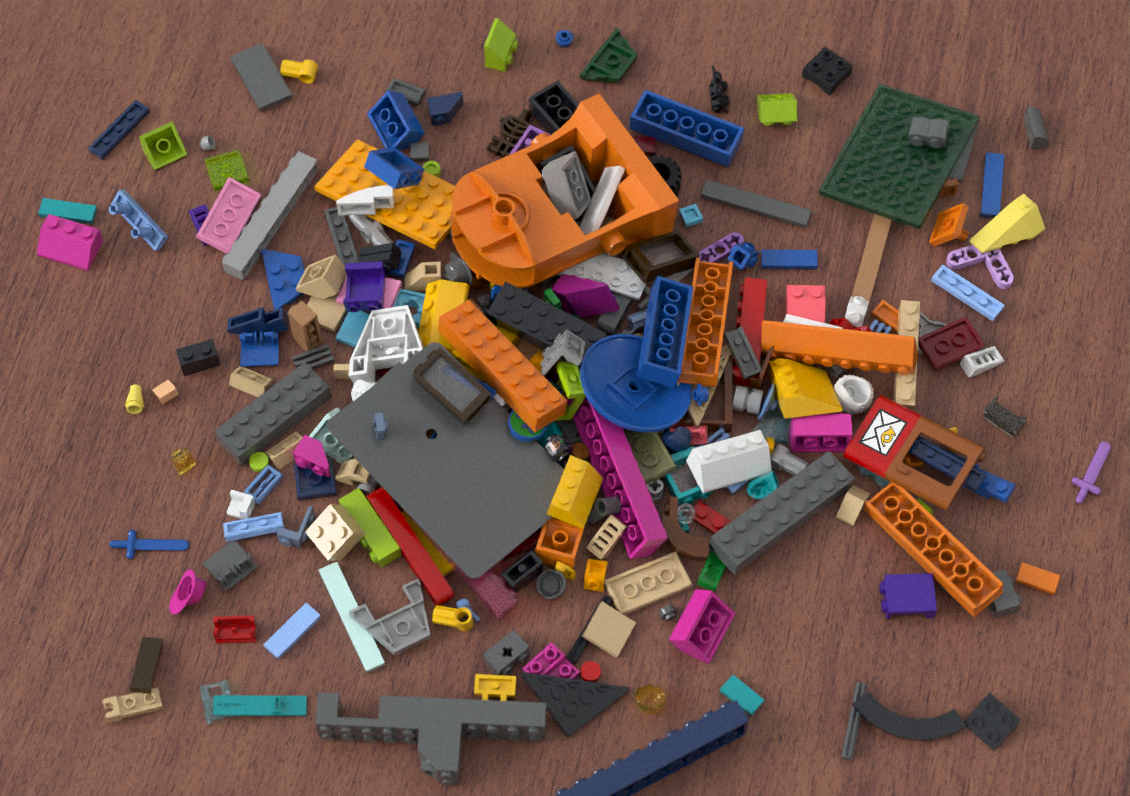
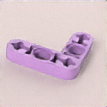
(995, 272)

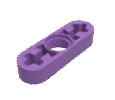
(723, 243)

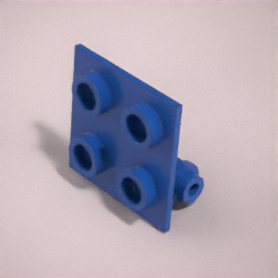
(259, 349)

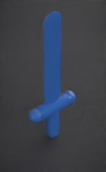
(148, 544)

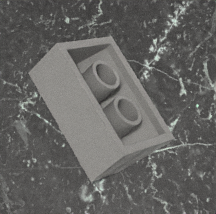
(567, 185)

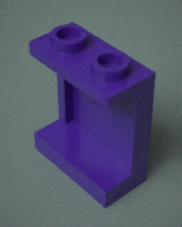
(364, 286)
(908, 594)

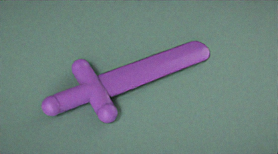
(1091, 475)

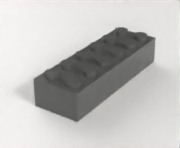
(273, 413)

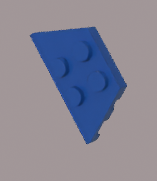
(283, 276)

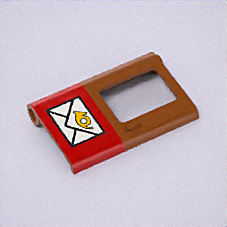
(889, 435)

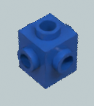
(743, 255)

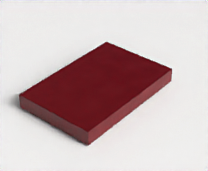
(950, 343)

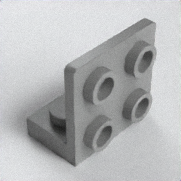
(564, 345)

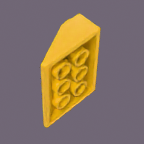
(802, 389)

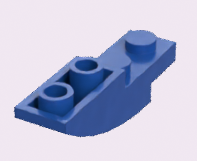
(992, 485)

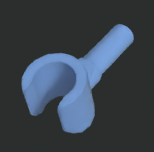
(463, 603)

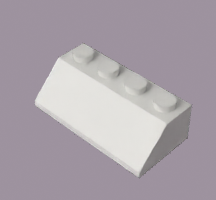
(730, 461)

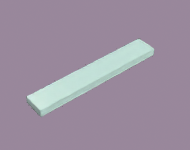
(345, 602)

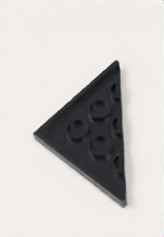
(572, 700)

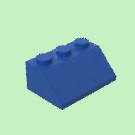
(395, 121)

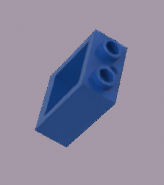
(394, 167)

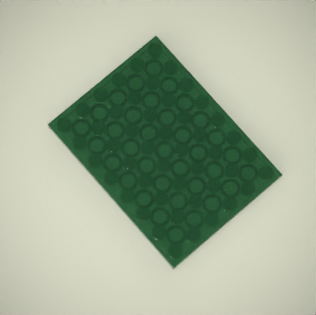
(886, 172)

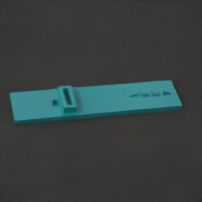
(258, 705)

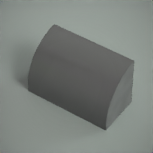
(1035, 128)

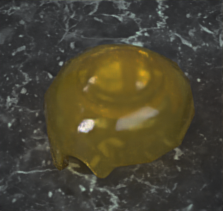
(650, 699)

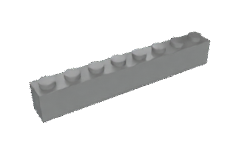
(270, 215)

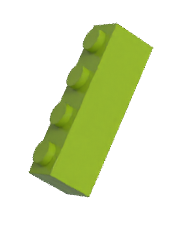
(377, 538)

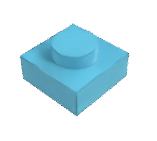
(690, 215)

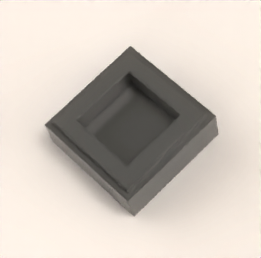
(419, 151)

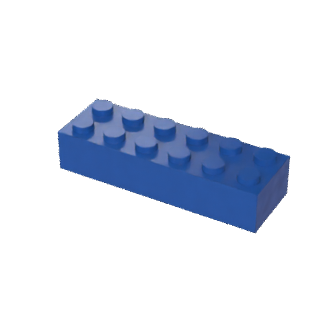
(686, 128)
(665, 331)

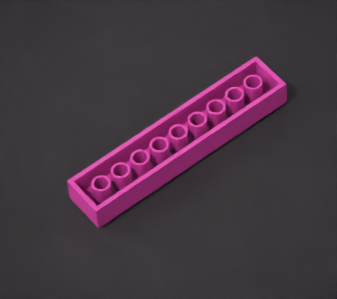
(621, 476)

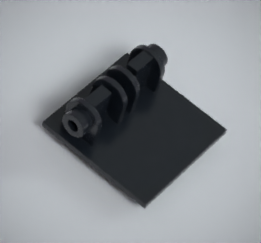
(718, 93)
(992, 721)

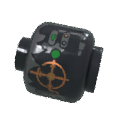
(558, 448)

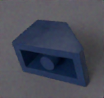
(444, 107)

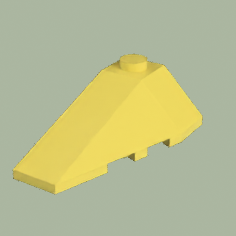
(1014, 223)

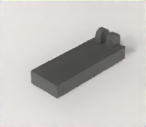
(742, 353)

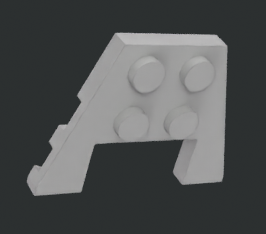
(400, 628)

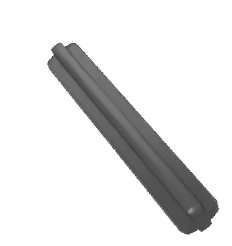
(853, 724)

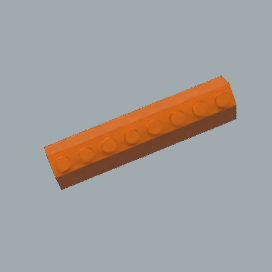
(840, 347)

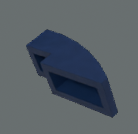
(258, 321)

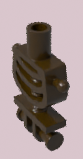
(514, 129)

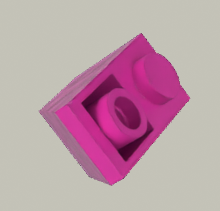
(312, 455)

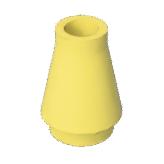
(134, 402)

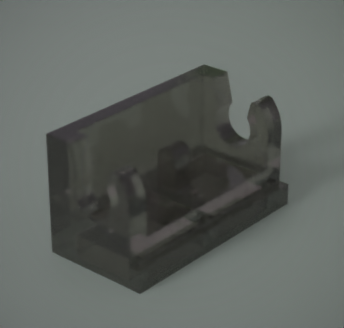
(1003, 418)

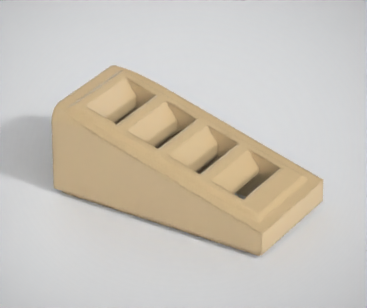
(598, 546)

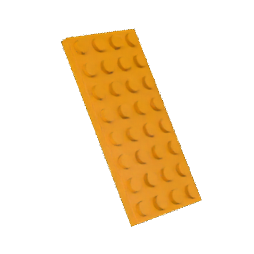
(418, 210)

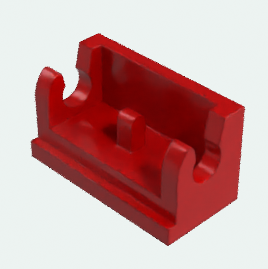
(235, 629)

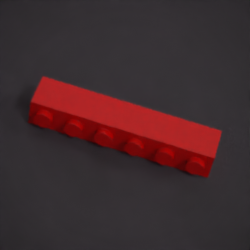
(752, 315)

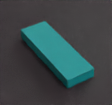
(68, 210)

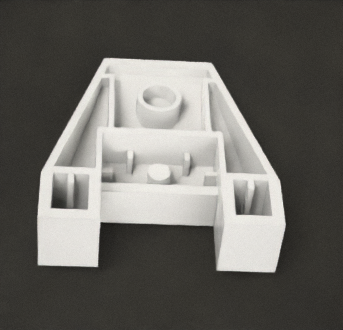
(385, 340)

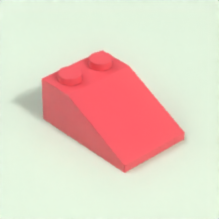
(806, 301)

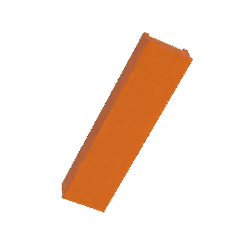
(706, 323)
(934, 548)

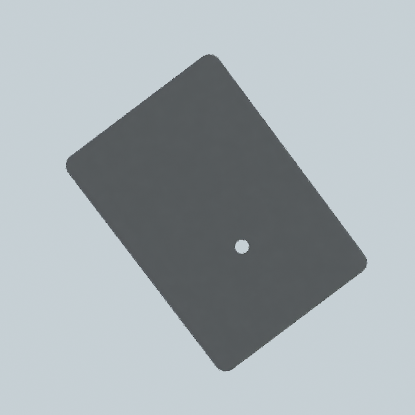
(467, 487)

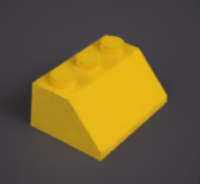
(575, 492)

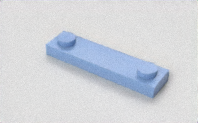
(967, 293)

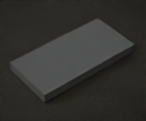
(261, 77)

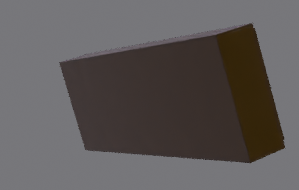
(146, 665)

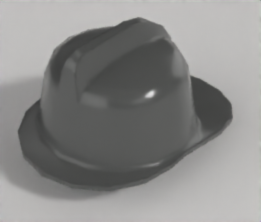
(457, 270)

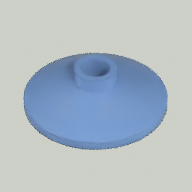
(769, 402)

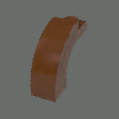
(685, 545)

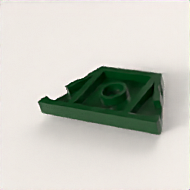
(611, 60)

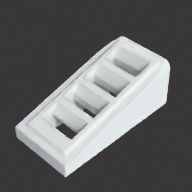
(972, 368)

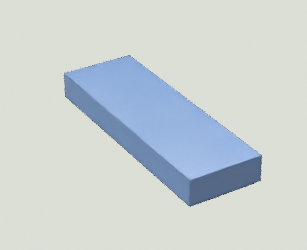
(253, 526)
(292, 631)

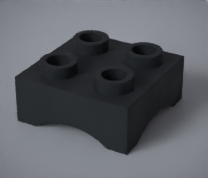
(827, 70)

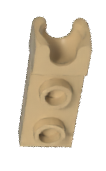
(132, 705)

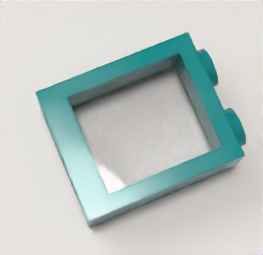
(682, 482)

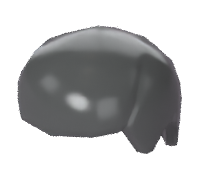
(551, 584)

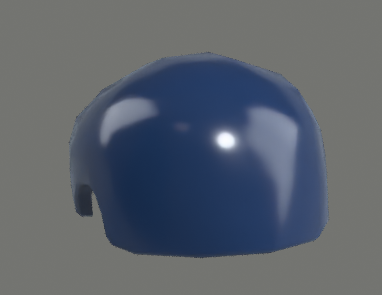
(677, 440)

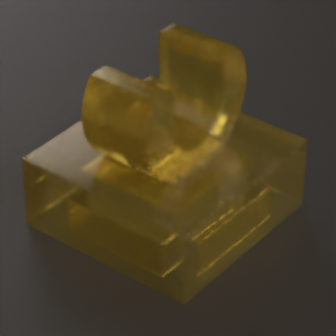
(182, 460)

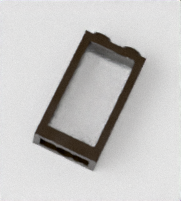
(660, 256)
(451, 386)

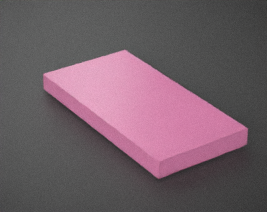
(228, 215)

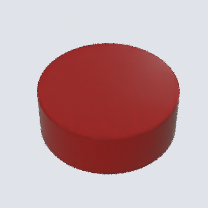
(590, 671)

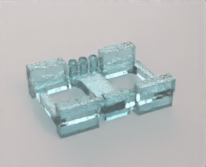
(208, 702)

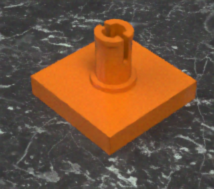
(949, 225)

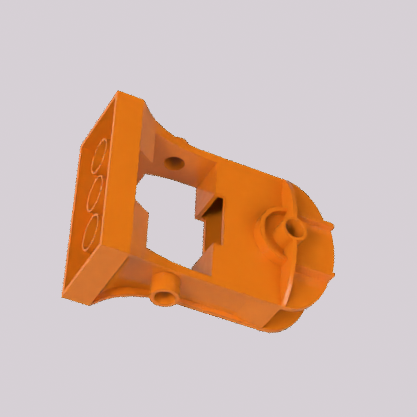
(517, 235)

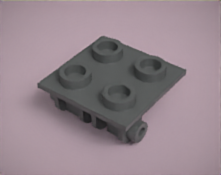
(230, 565)

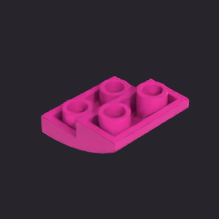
(553, 663)

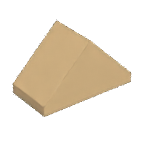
(852, 505)

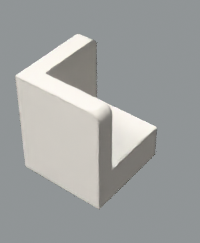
(240, 505)

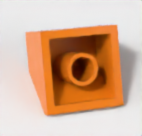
(559, 542)

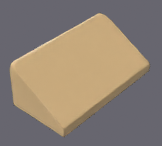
(250, 381)
(282, 453)

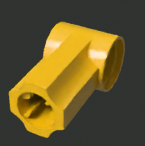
(304, 71)
(451, 616)

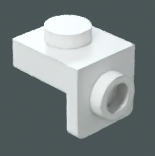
(856, 310)

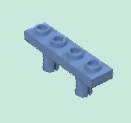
(141, 222)

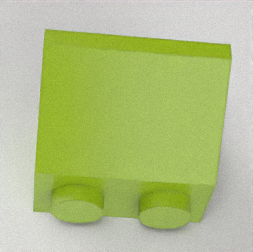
(500, 46)
(777, 108)

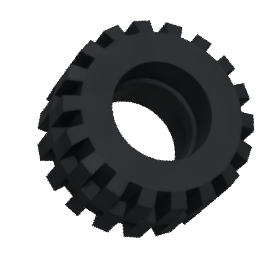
(669, 171)

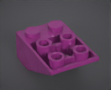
(584, 296)

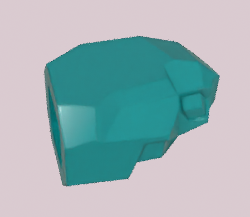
(763, 485)

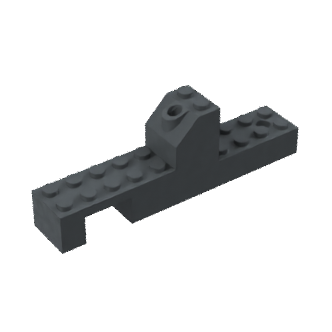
(435, 725)

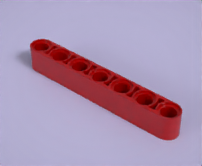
(410, 547)

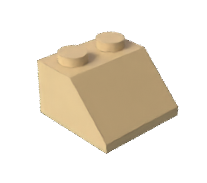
(323, 278)

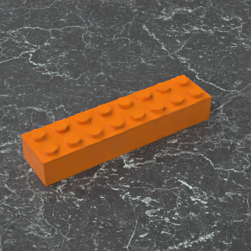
(502, 365)

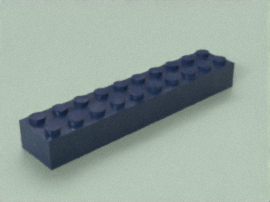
(665, 756)

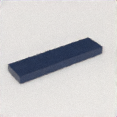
(118, 130)
(945, 462)

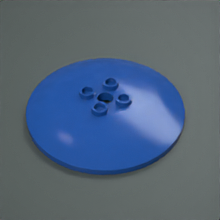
(606, 377)

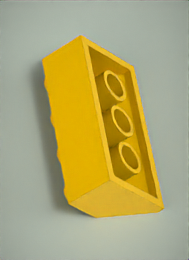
(439, 299)

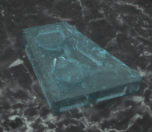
(774, 426)

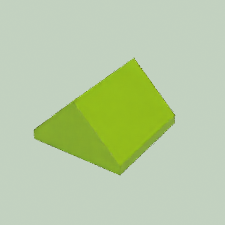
(162, 145)

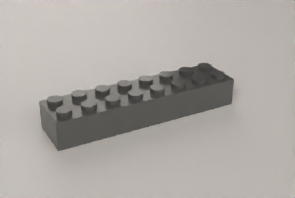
(781, 512)

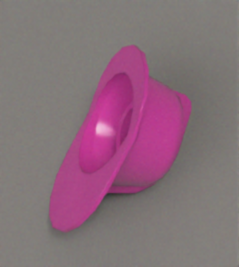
(188, 592)

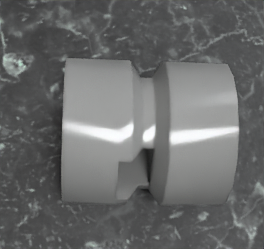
(747, 400)

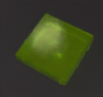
(226, 166)

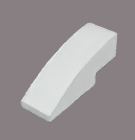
(366, 201)

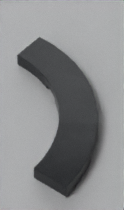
(907, 727)

